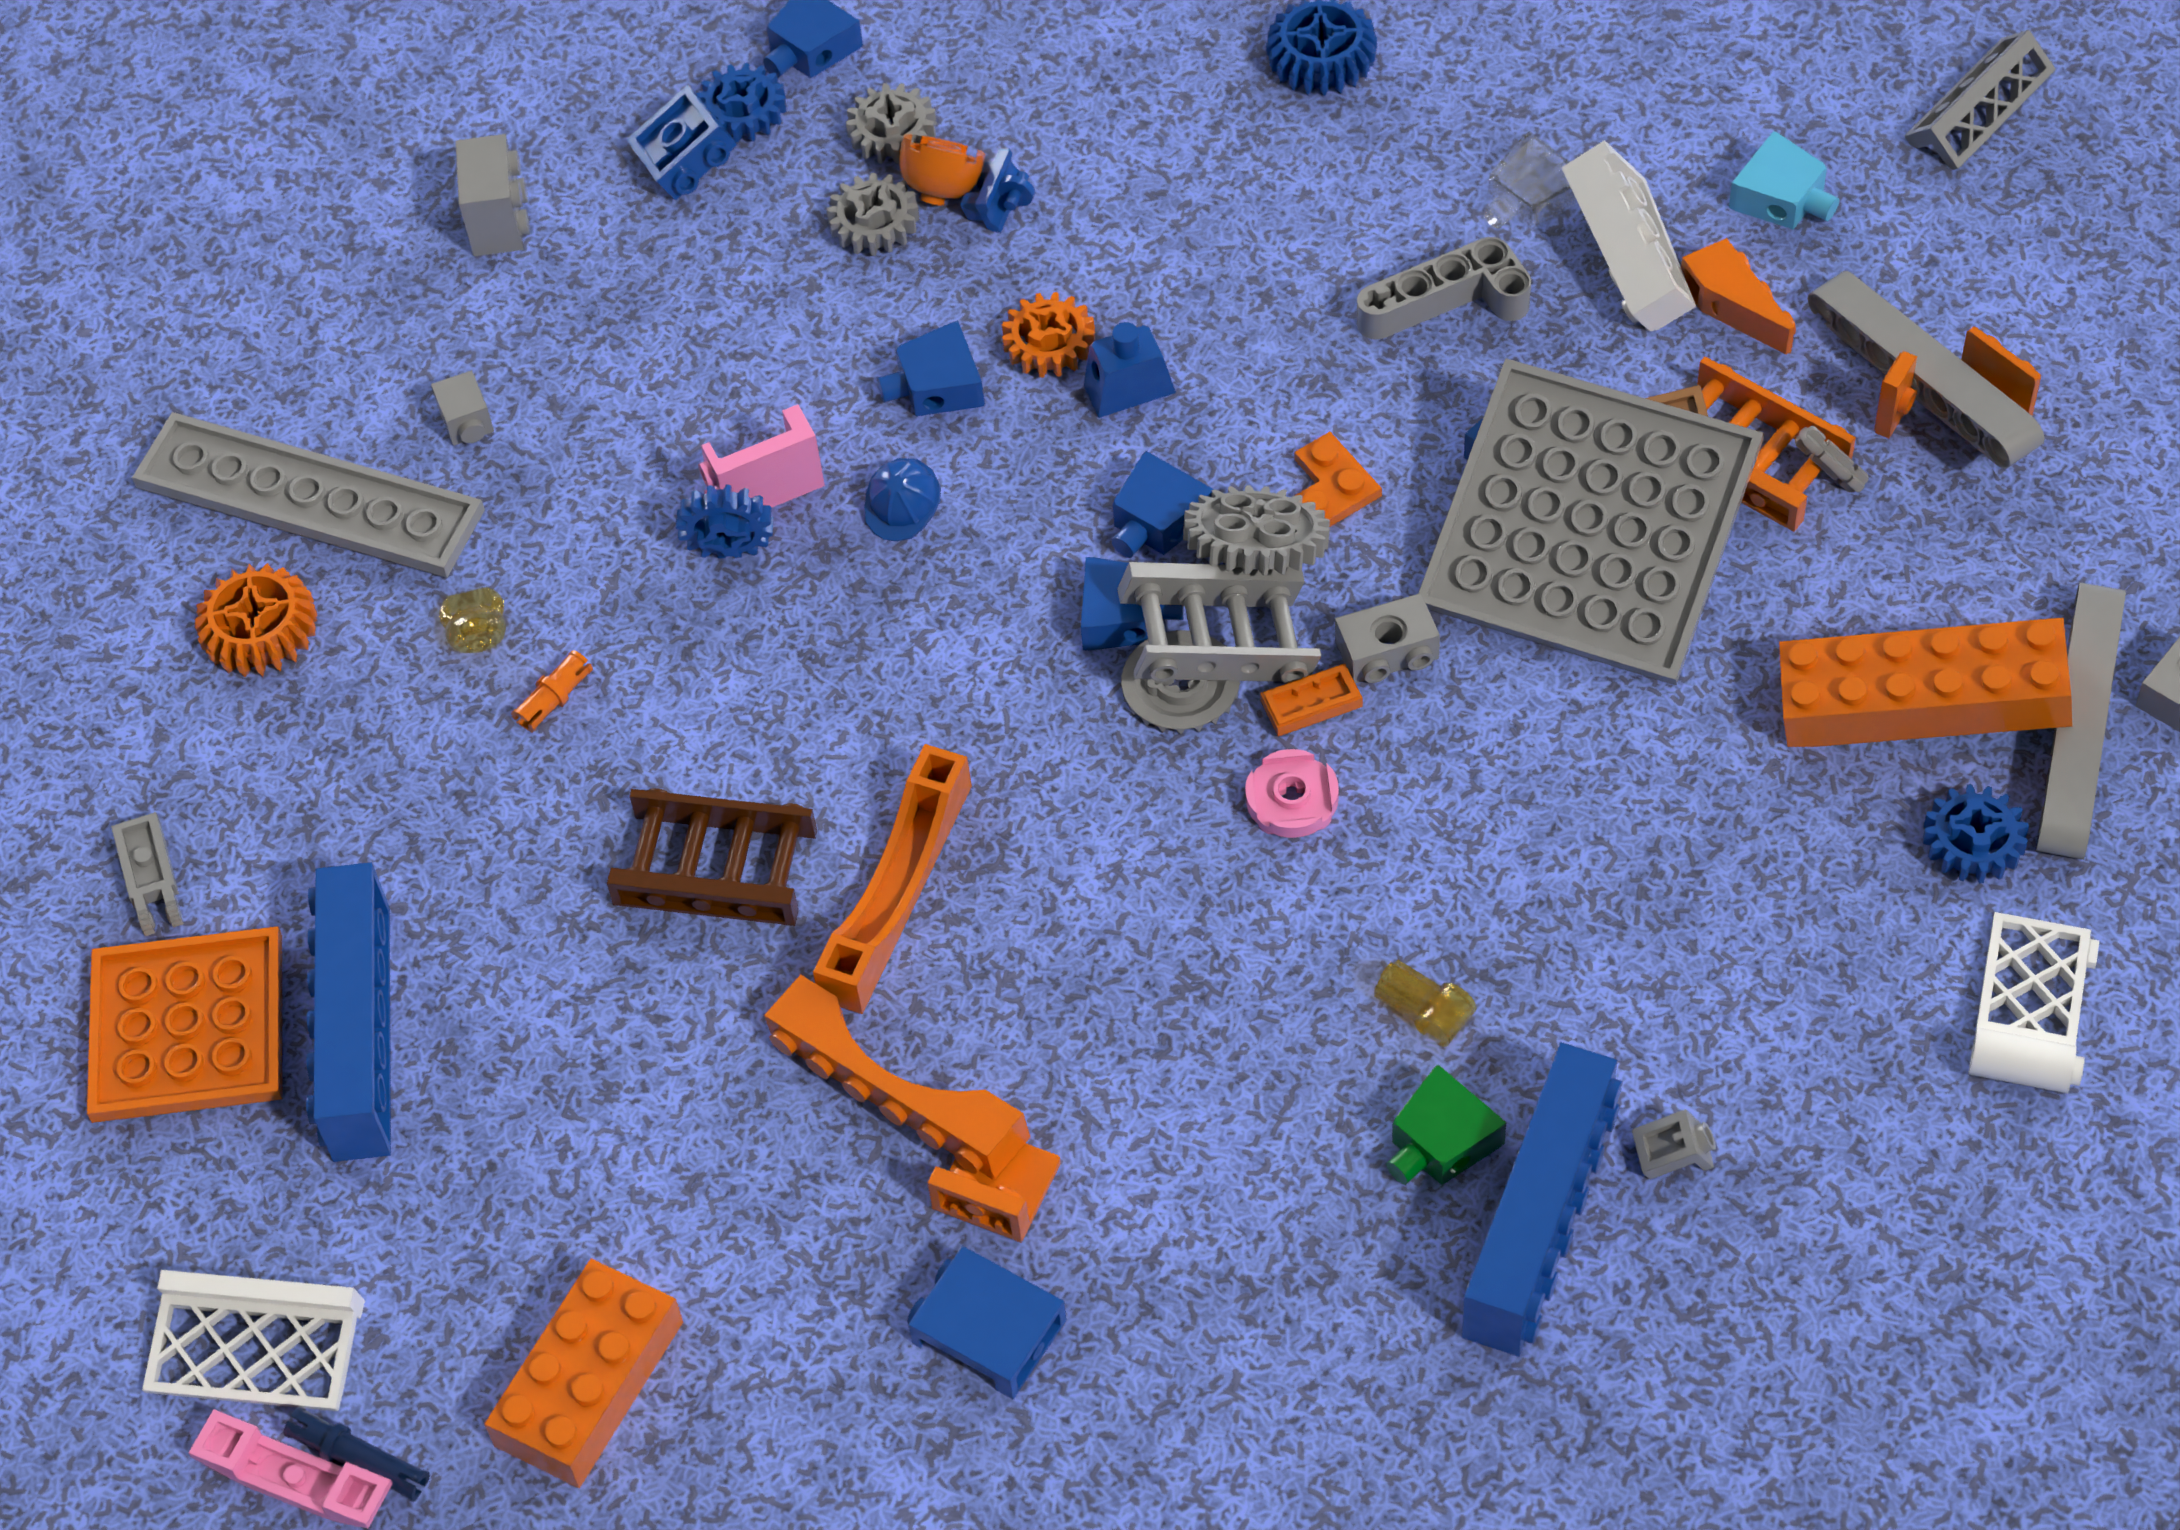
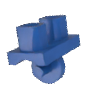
(1001, 191)

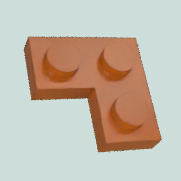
(1339, 479)

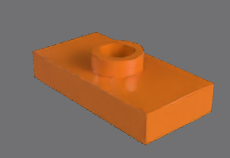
(1896, 394)
(1311, 699)

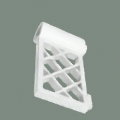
(2023, 1050)

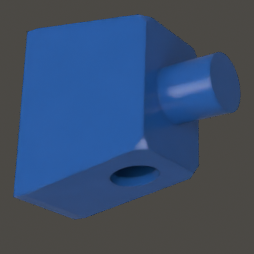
(810, 37)
(1126, 370)
(935, 373)
(1153, 506)
(1103, 618)

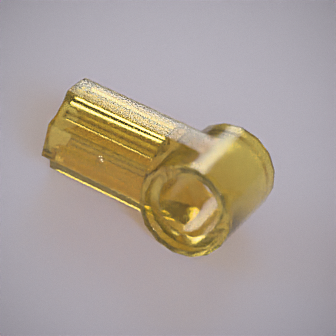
(1432, 1007)

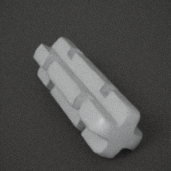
(1831, 459)

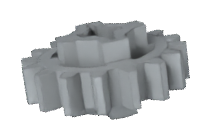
(870, 125)
(873, 214)

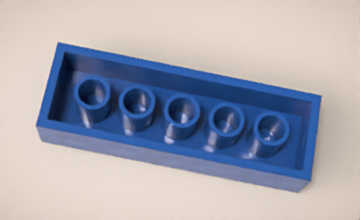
(350, 1013)
(1542, 1200)

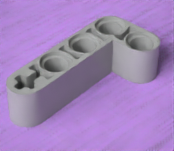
(1444, 283)

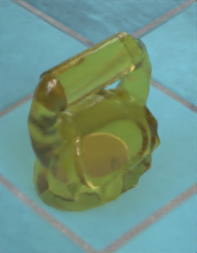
(474, 624)

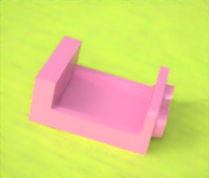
(773, 468)

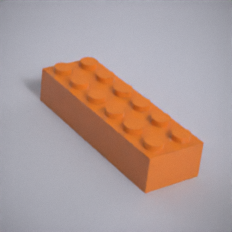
(1926, 683)

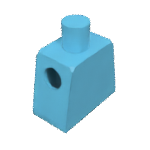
(1782, 185)

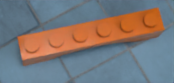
(868, 936)
(970, 1124)

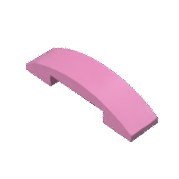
(288, 1474)

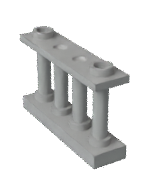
(1214, 586)

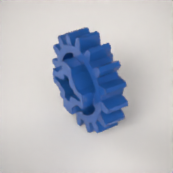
(745, 100)
(724, 522)
(1977, 830)

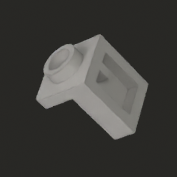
(1673, 1144)

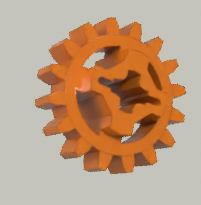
(1049, 334)

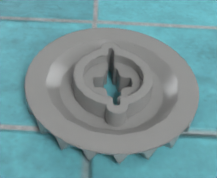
(1170, 706)

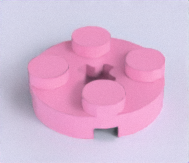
(1298, 816)

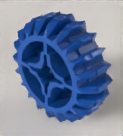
(1346, 51)

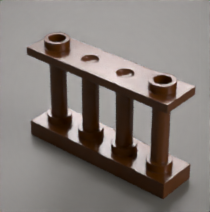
(704, 896)

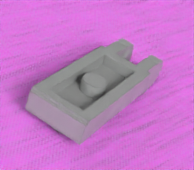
(147, 869)

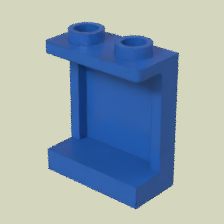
(987, 1319)

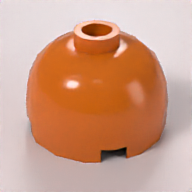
(939, 168)

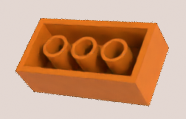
(584, 1373)

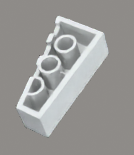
(1630, 236)

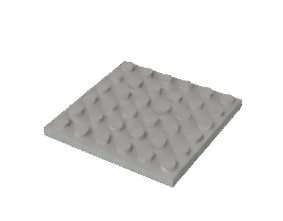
(1590, 520)

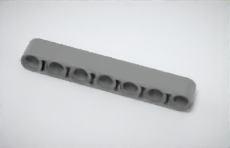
(1942, 379)
(2078, 749)

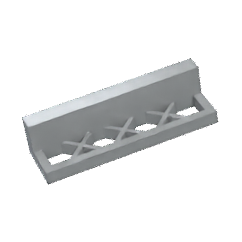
(1971, 91)

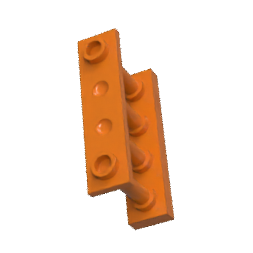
(1765, 494)

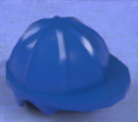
(901, 499)

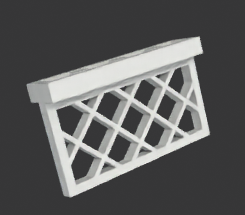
(257, 1298)

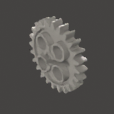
(1256, 530)

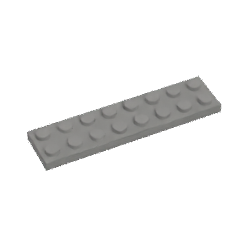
(309, 494)

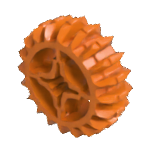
(282, 622)

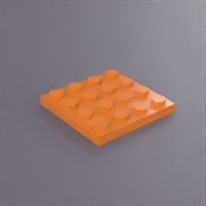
(185, 1024)

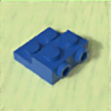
(682, 143)

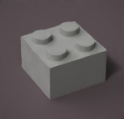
(491, 194)

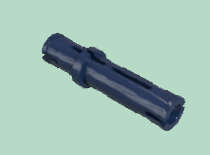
(339, 1445)

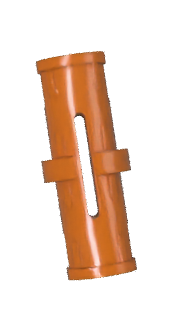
(552, 691)

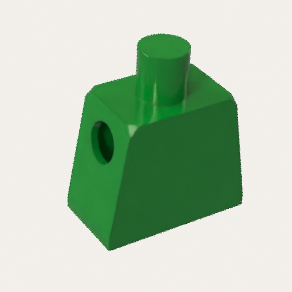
(1443, 1130)

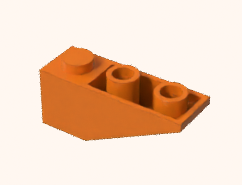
(1734, 295)

